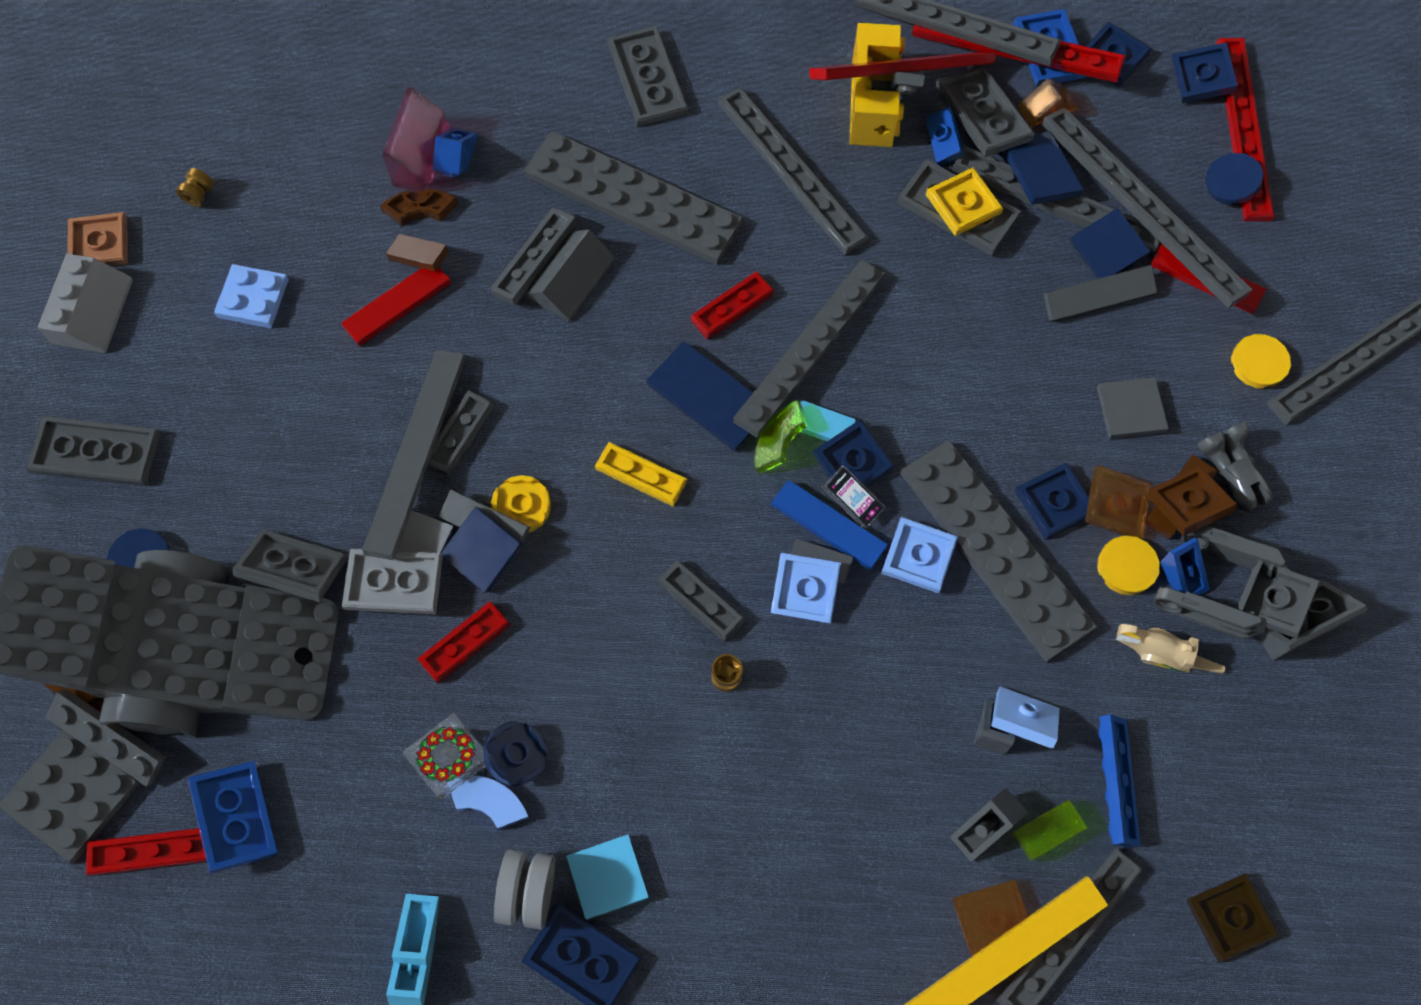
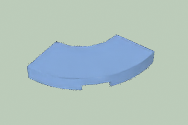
(490, 798)

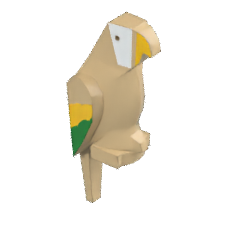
(1165, 649)

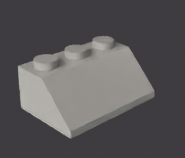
(84, 304)

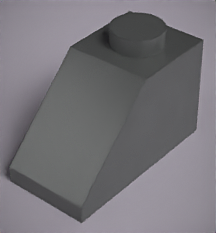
(988, 824)

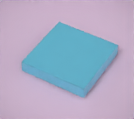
(607, 877)

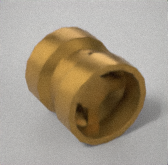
(195, 187)
(726, 666)

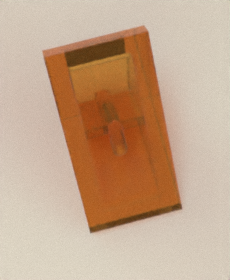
(1046, 100)

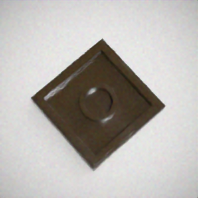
(1232, 917)

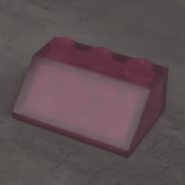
(412, 141)

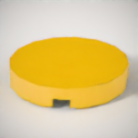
(1260, 361)
(523, 500)
(1128, 565)

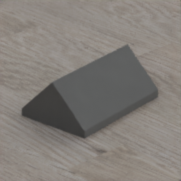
(571, 274)
(1327, 612)

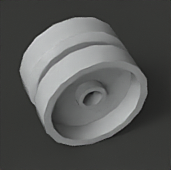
(524, 889)

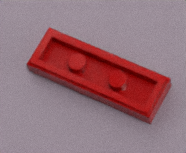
(732, 305)
(463, 642)

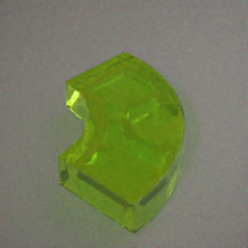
(777, 436)

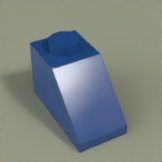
(453, 151)

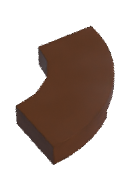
(417, 204)

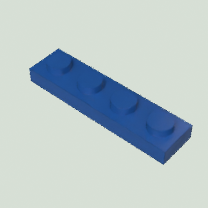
(1119, 781)

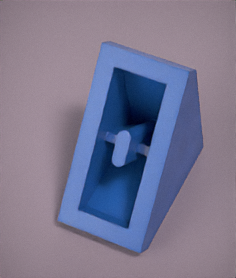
(1185, 568)

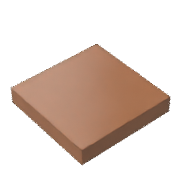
(100, 238)

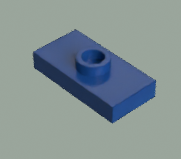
(944, 136)

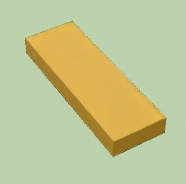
(641, 474)

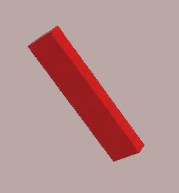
(1169, 264)
(394, 304)
(144, 852)

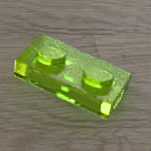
(1049, 830)

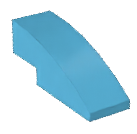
(413, 950)

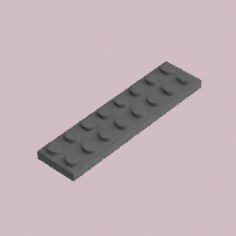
(633, 197)
(998, 551)

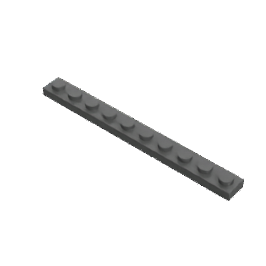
(1147, 208)

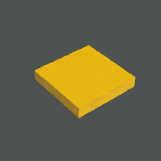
(964, 201)

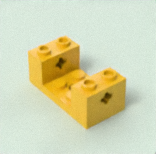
(875, 113)

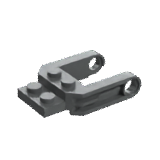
(1270, 600)

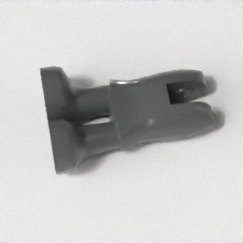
(1242, 475)

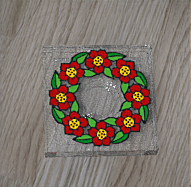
(446, 756)

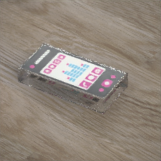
(853, 497)

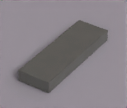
(459, 432)
(459, 506)
(701, 600)

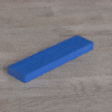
(829, 525)

